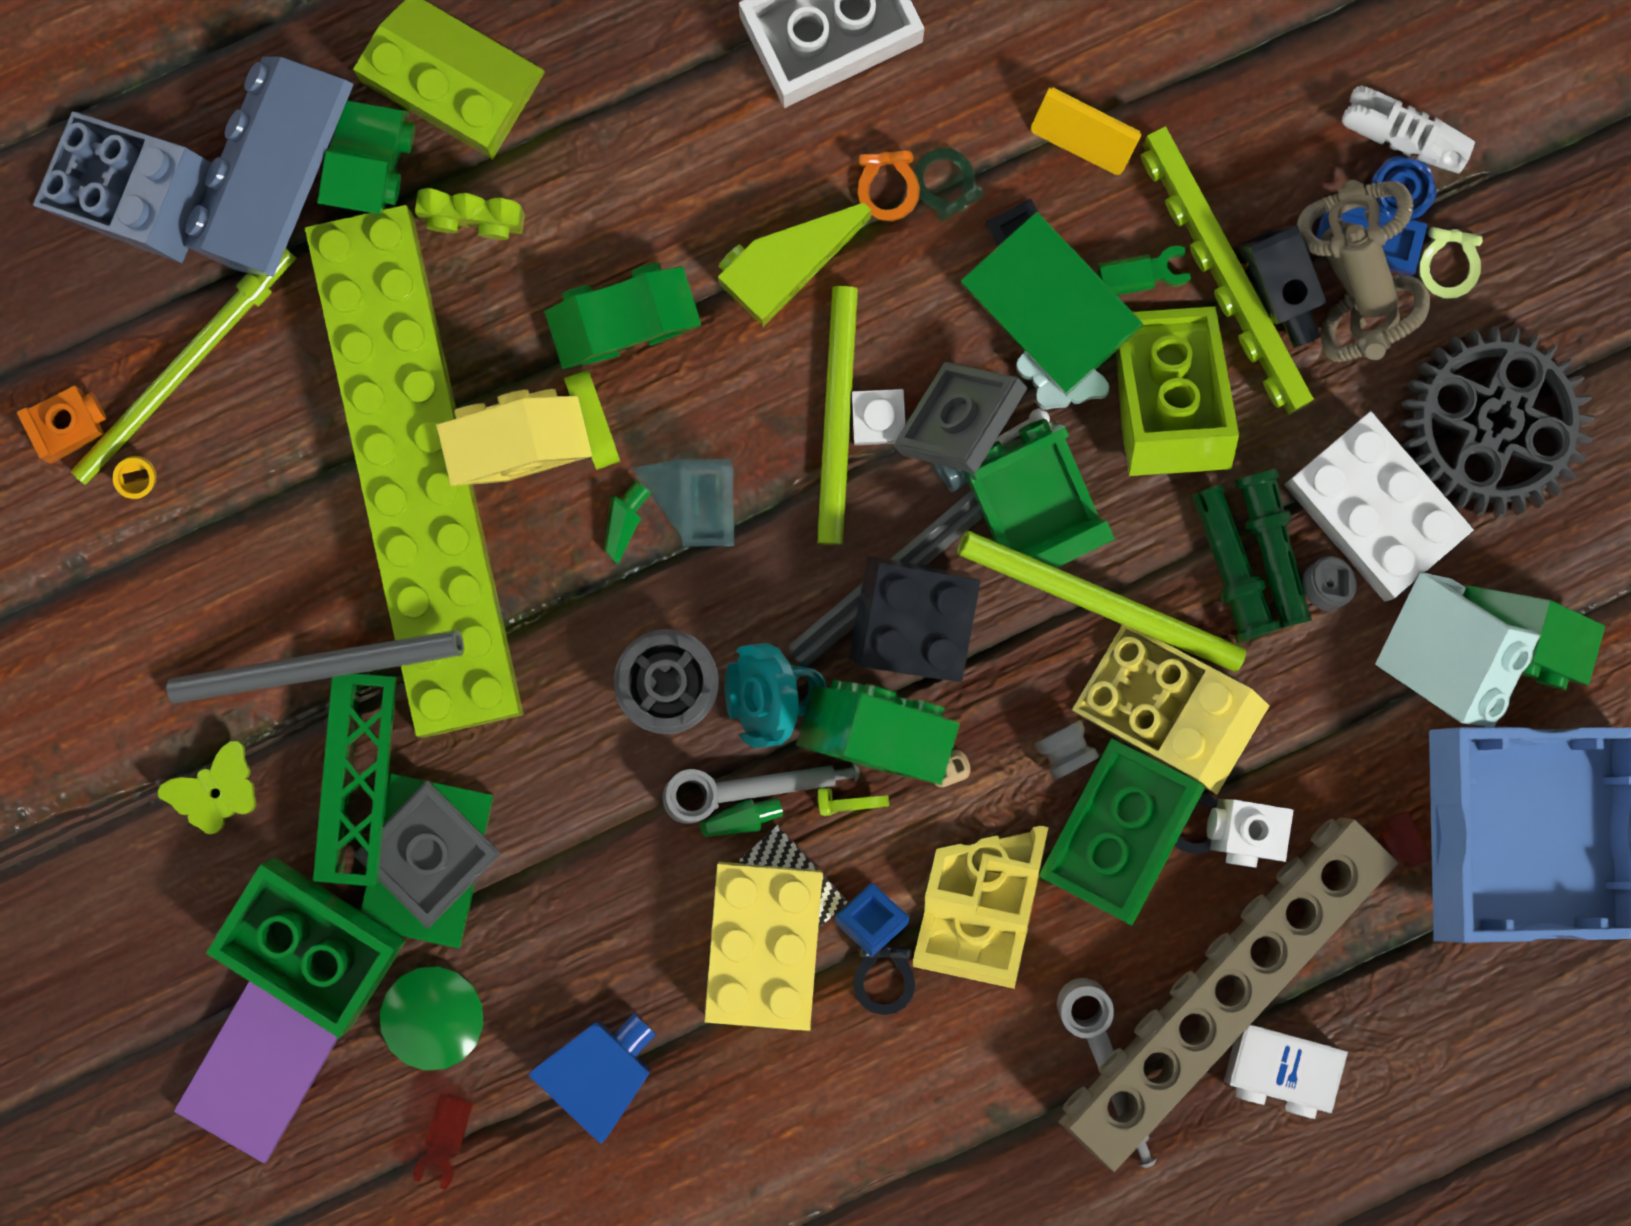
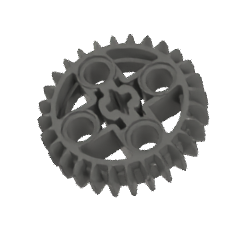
(1507, 397)

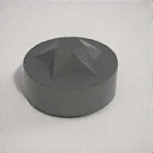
(1329, 583)

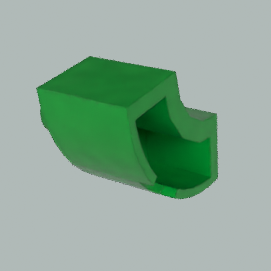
(365, 158)
(601, 322)

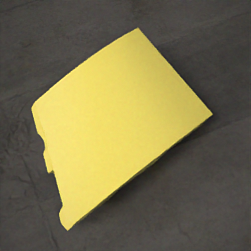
(980, 907)

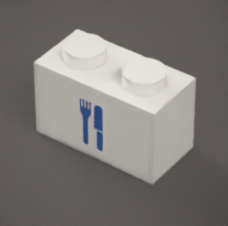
(1286, 1069)

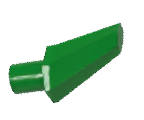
(623, 520)
(742, 818)

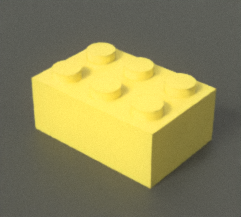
(763, 946)

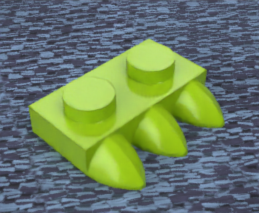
(491, 218)

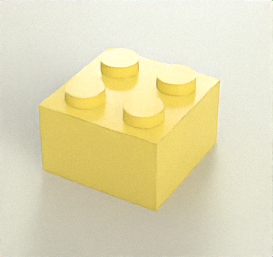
(513, 437)

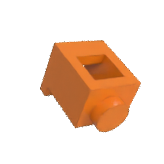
(57, 443)

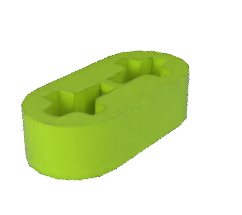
(597, 429)

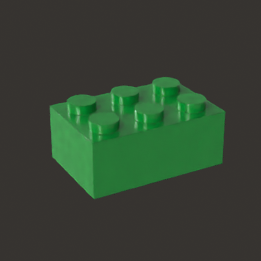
(879, 730)
(305, 947)

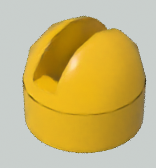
(139, 487)

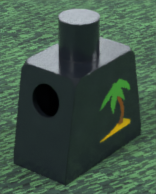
(1280, 259)

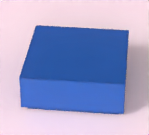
(871, 919)

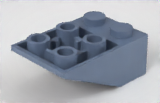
(124, 185)

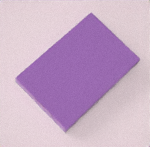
(256, 1073)

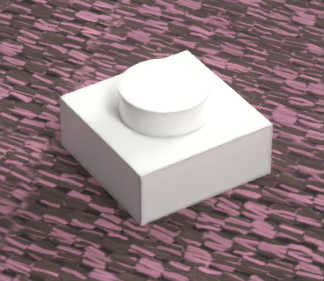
(877, 416)

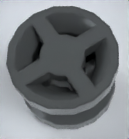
(1067, 750)

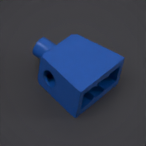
(597, 1074)

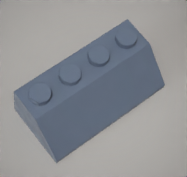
(266, 165)

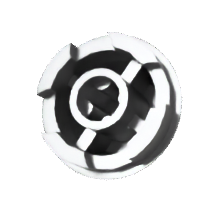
(666, 681)

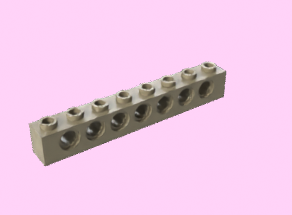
(1361, 869)

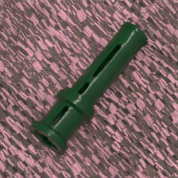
(1269, 524)
(1242, 589)

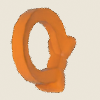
(900, 160)

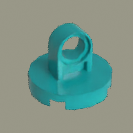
(764, 694)

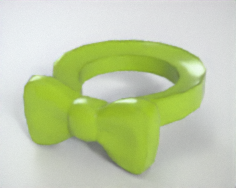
(828, 806)

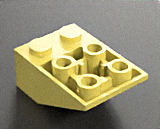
(1171, 707)

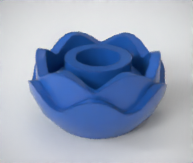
(1412, 174)

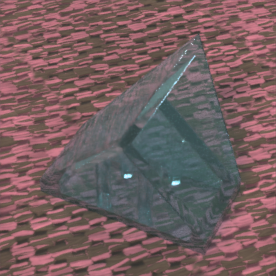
(694, 498)

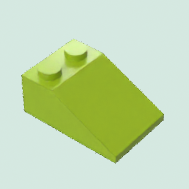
(1176, 394)

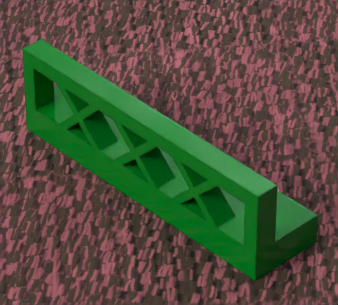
(338, 782)

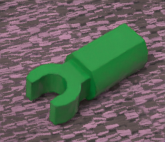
(1142, 272)

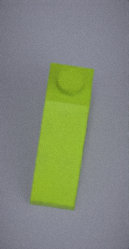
(782, 263)

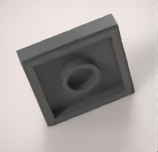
(960, 417)
(430, 854)

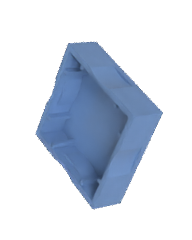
(1530, 834)

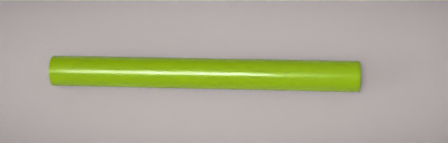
(837, 415)

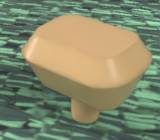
(957, 769)

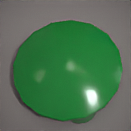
(431, 1018)

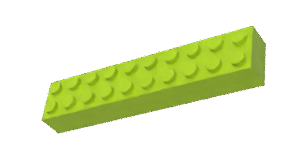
(420, 525)

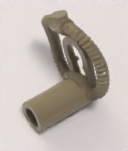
(1360, 246)
(1373, 342)

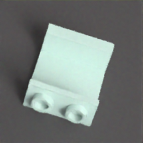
(1456, 652)

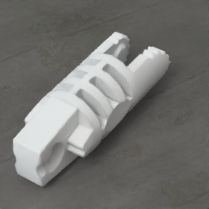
(1407, 130)

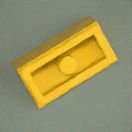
(1085, 131)

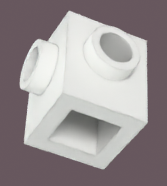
(1249, 831)

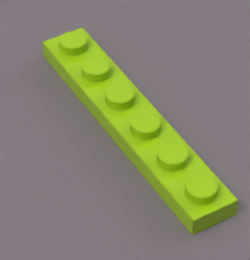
(1215, 254)

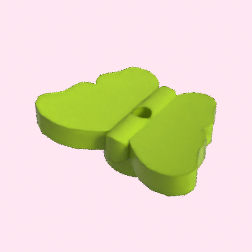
(194, 796)

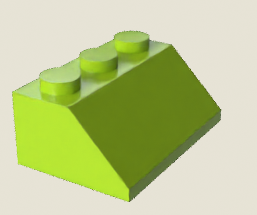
(448, 74)

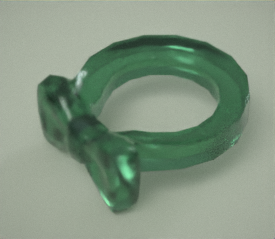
(970, 192)

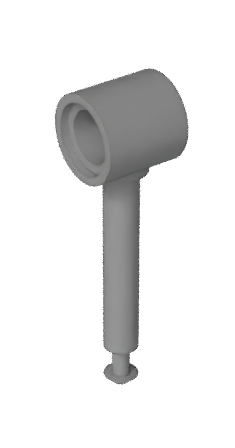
(747, 788)
(1095, 1032)

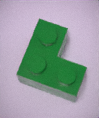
(1566, 640)

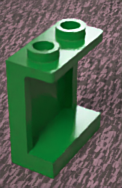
(1038, 497)

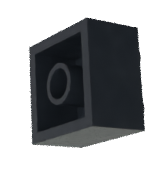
(914, 619)

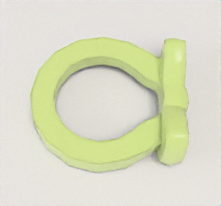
(1468, 243)

